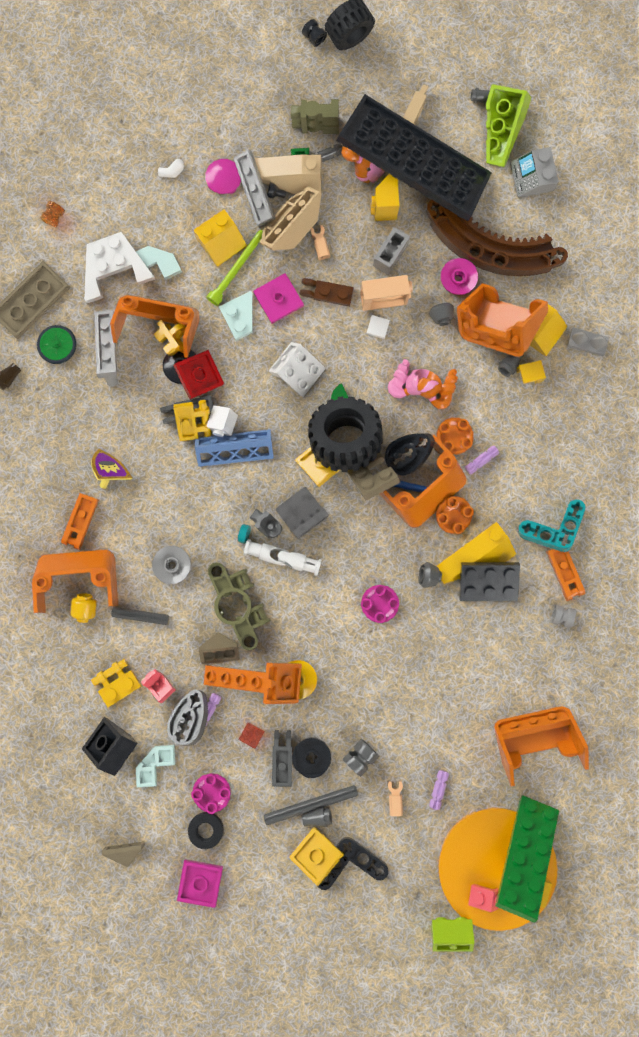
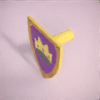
(108, 468)

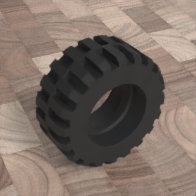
(339, 414)

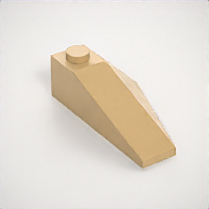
(292, 172)

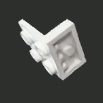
(297, 368)

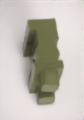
(315, 116)

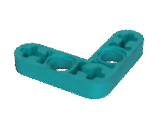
(556, 535)

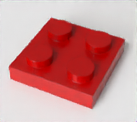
(198, 374)

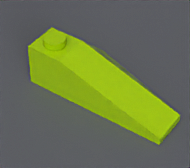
(505, 116)

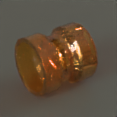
(52, 214)

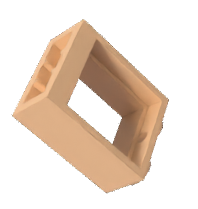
(385, 292)

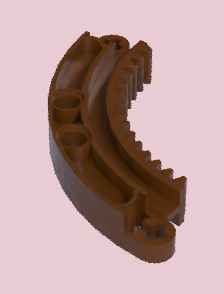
(517, 257)

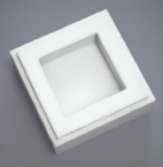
(378, 327)

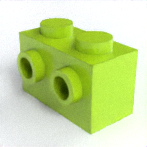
(452, 935)

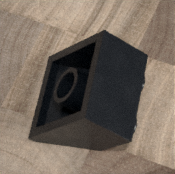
(109, 747)

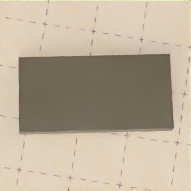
(31, 299)

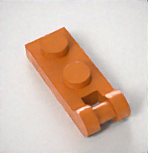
(79, 520)
(566, 573)

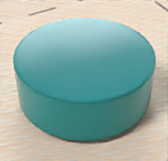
(244, 533)

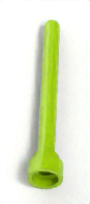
(215, 296)

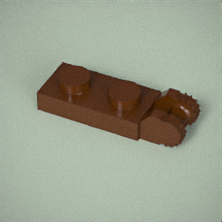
(328, 292)

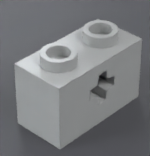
(391, 251)

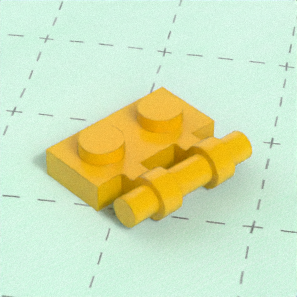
(186, 420)
(120, 687)

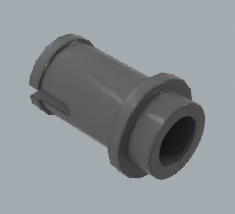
(479, 95)

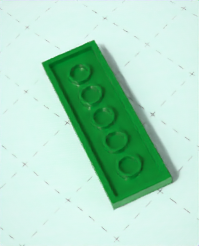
(527, 859)

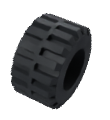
(349, 24)

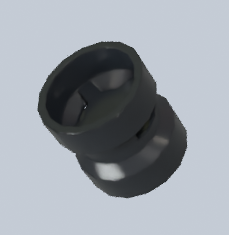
(314, 32)

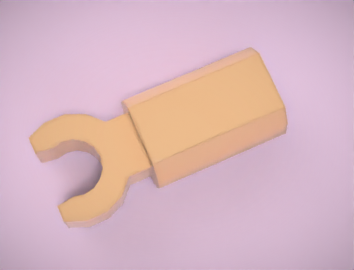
(320, 244)
(395, 800)

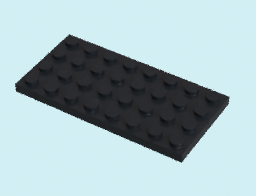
(414, 157)

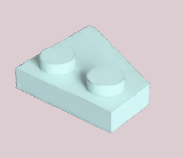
(239, 315)

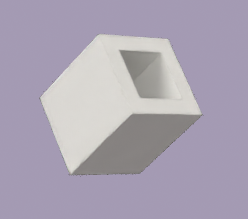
(222, 421)

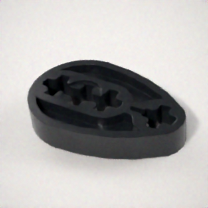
(417, 457)

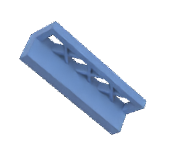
(250, 440)

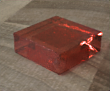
(251, 735)

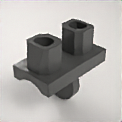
(266, 523)

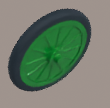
(56, 344)

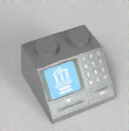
(534, 173)

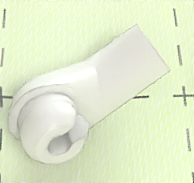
(173, 170)

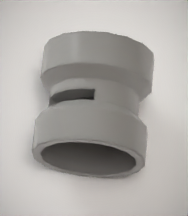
(563, 616)

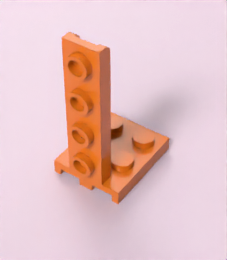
(278, 683)

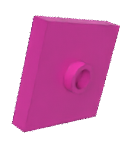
(278, 298)
(200, 883)

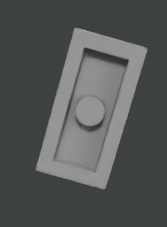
(588, 341)

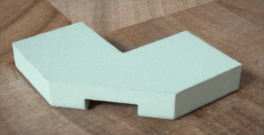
(164, 260)
(146, 770)

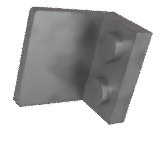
(301, 512)

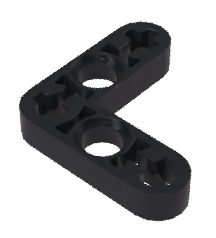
(352, 856)

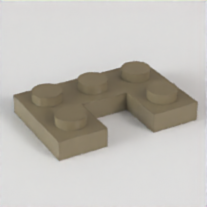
(372, 485)

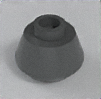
(442, 313)
(429, 575)

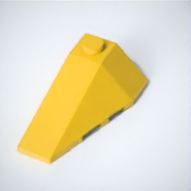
(488, 546)

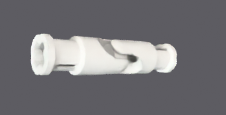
(293, 560)

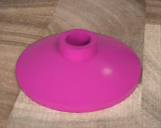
(462, 268)

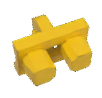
(173, 335)

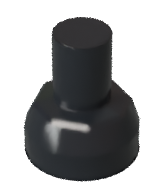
(274, 191)

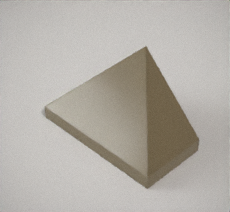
(218, 649)
(124, 853)

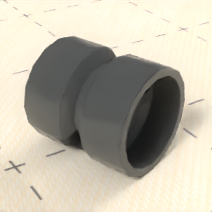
(360, 757)

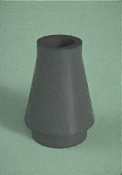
(509, 365)
(318, 818)

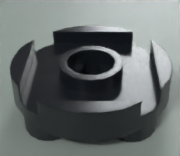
(320, 765)

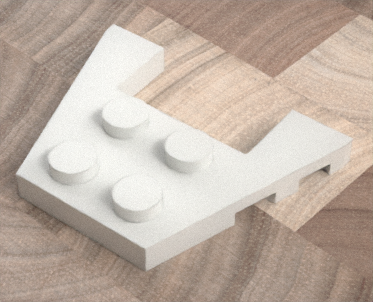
(108, 258)

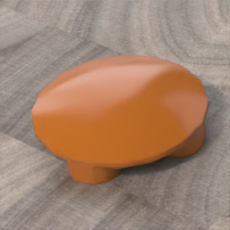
(455, 435)
(454, 515)

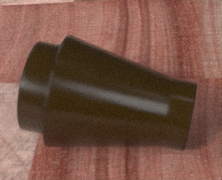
(8, 375)

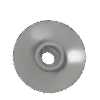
(161, 564)

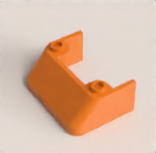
(156, 310)
(417, 510)
(97, 562)
(537, 733)

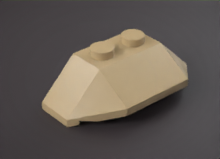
(292, 221)

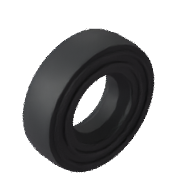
(196, 839)

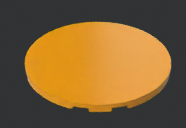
(476, 855)

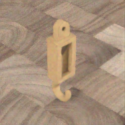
(416, 105)

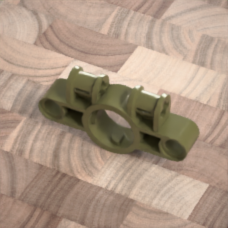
(224, 587)

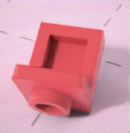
(158, 685)
(483, 898)

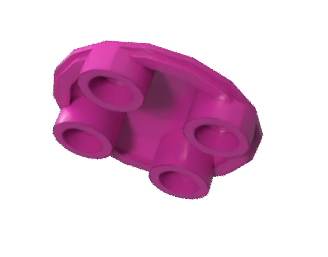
(223, 176)
(380, 603)
(211, 793)

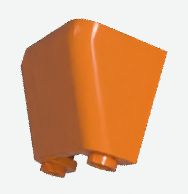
(498, 323)

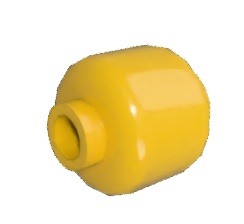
(83, 607)

